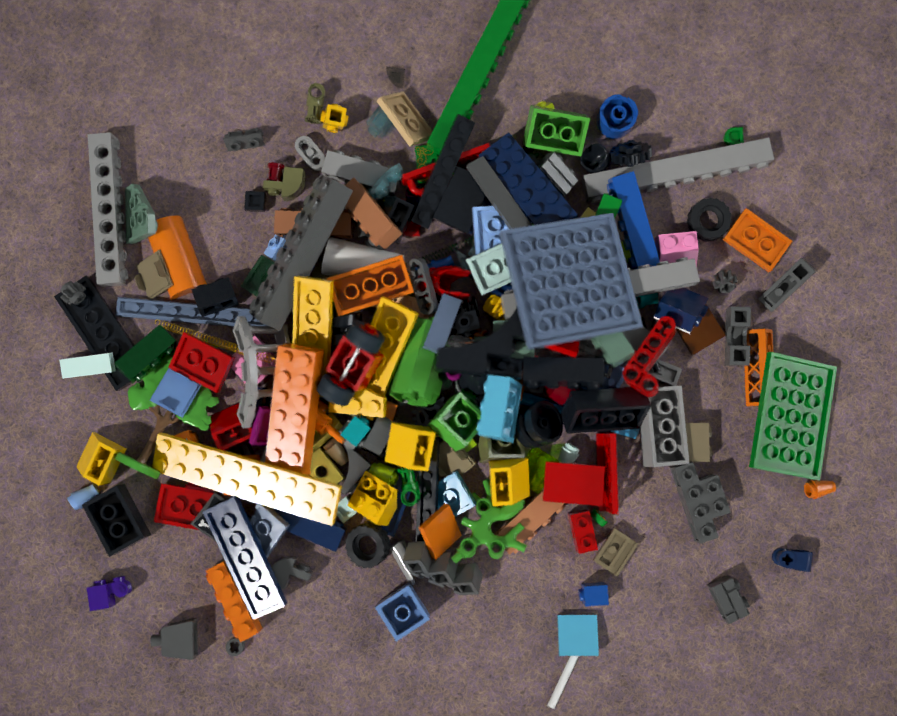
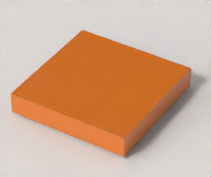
(440, 531)

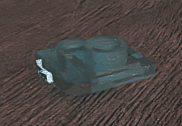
(382, 185)

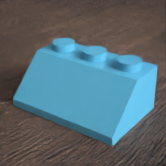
(499, 408)

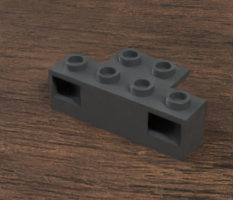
(701, 500)

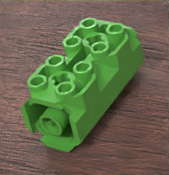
(416, 373)

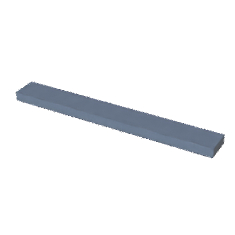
(180, 312)

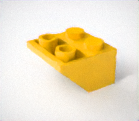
(410, 446)
(98, 459)
(509, 481)
(374, 499)

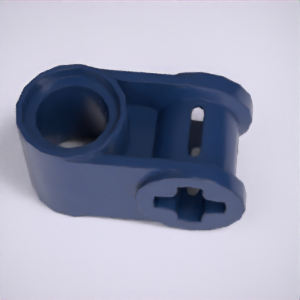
(795, 559)

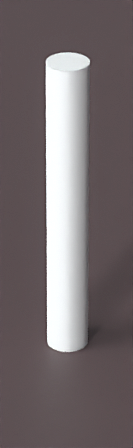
(562, 681)

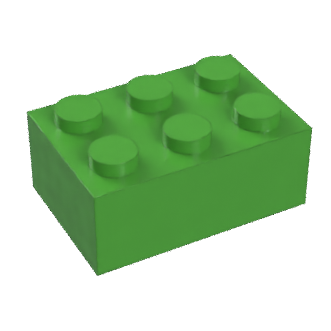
(556, 130)

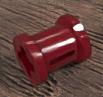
(275, 171)

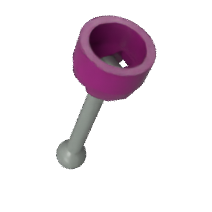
(455, 377)

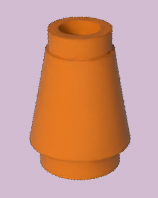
(816, 489)

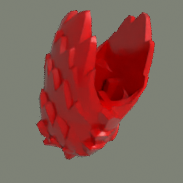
(443, 278)

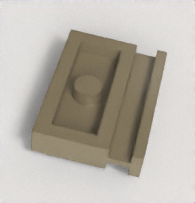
(615, 551)

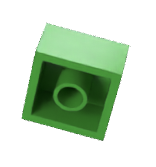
(457, 421)

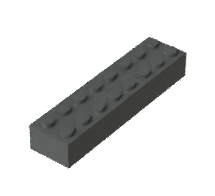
(300, 250)

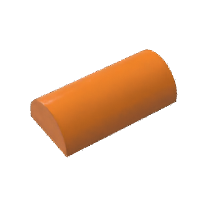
(178, 255)

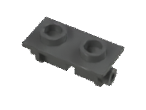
(236, 141)

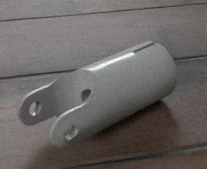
(398, 551)

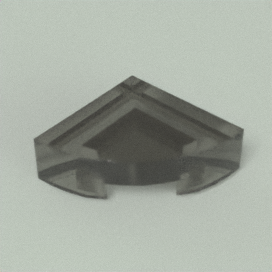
(396, 76)

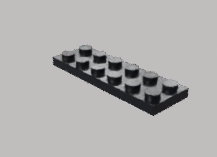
(98, 328)

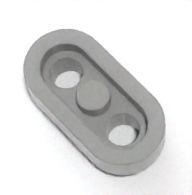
(311, 153)

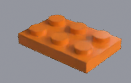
(757, 240)

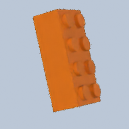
(367, 285)

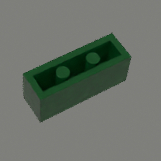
(146, 354)

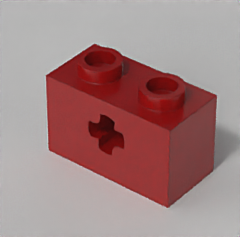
(582, 531)

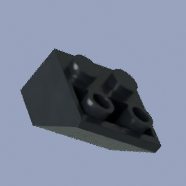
(398, 211)

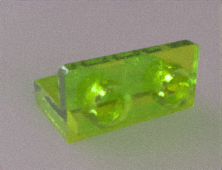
(536, 464)

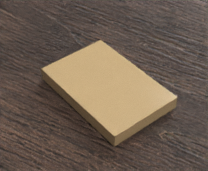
(405, 118)

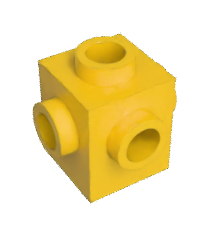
(334, 111)

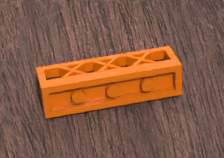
(765, 345)

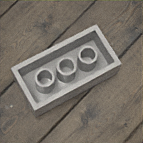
(664, 429)

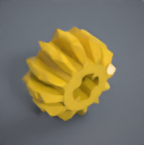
(494, 308)

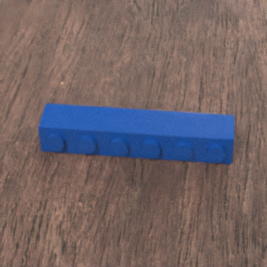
(633, 221)

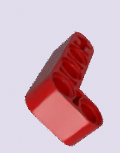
(653, 353)

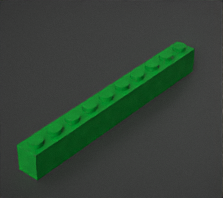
(479, 68)

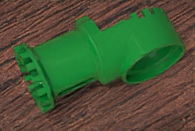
(409, 484)

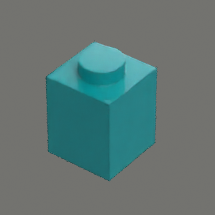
(356, 430)

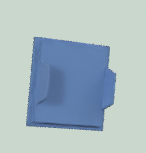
(175, 392)

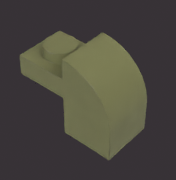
(292, 184)

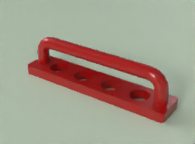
(424, 172)

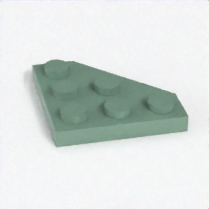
(139, 215)

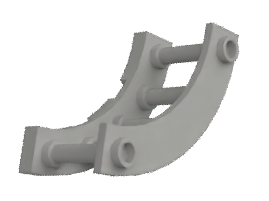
(250, 369)

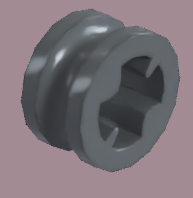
(235, 653)

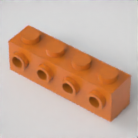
(232, 602)

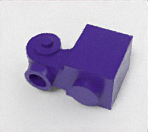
(102, 593)

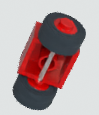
(352, 363)

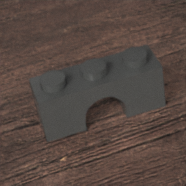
(736, 349)

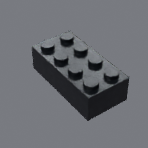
(604, 410)

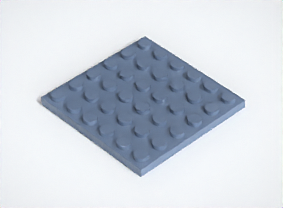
(570, 280)

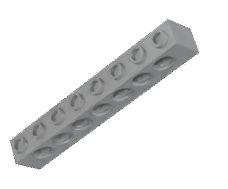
(97, 146)

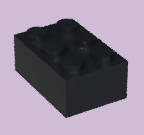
(116, 520)

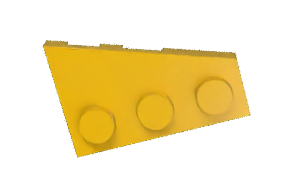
(364, 403)

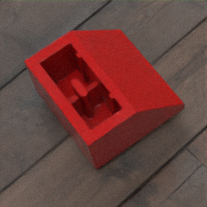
(228, 430)

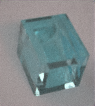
(379, 123)

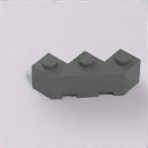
(463, 578)

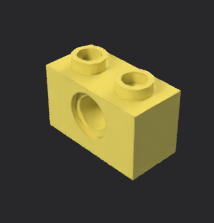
(319, 459)

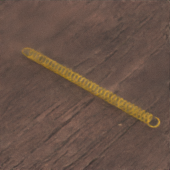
(213, 341)

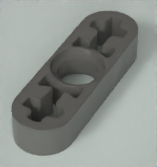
(423, 270)

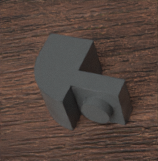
(286, 567)

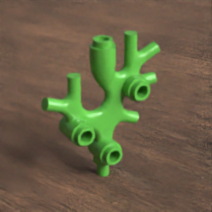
(482, 532)

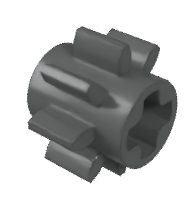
(725, 281)
(73, 292)

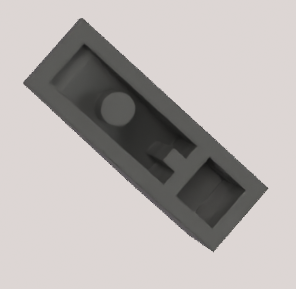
(787, 284)

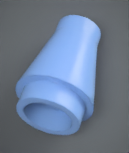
(82, 496)

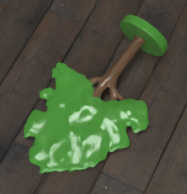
(140, 398)

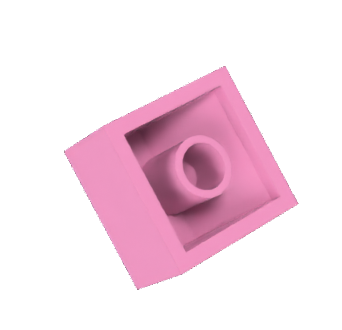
(677, 246)

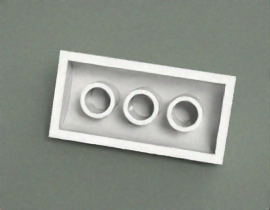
(346, 256)

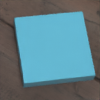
(577, 635)

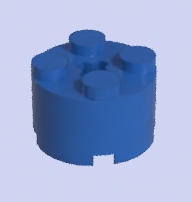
(621, 107)

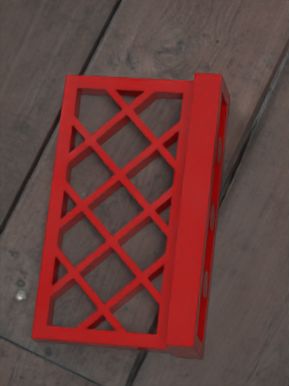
(607, 457)

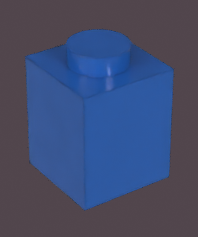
(594, 594)

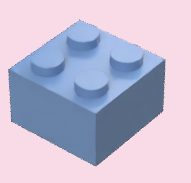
(402, 611)

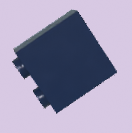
(684, 307)

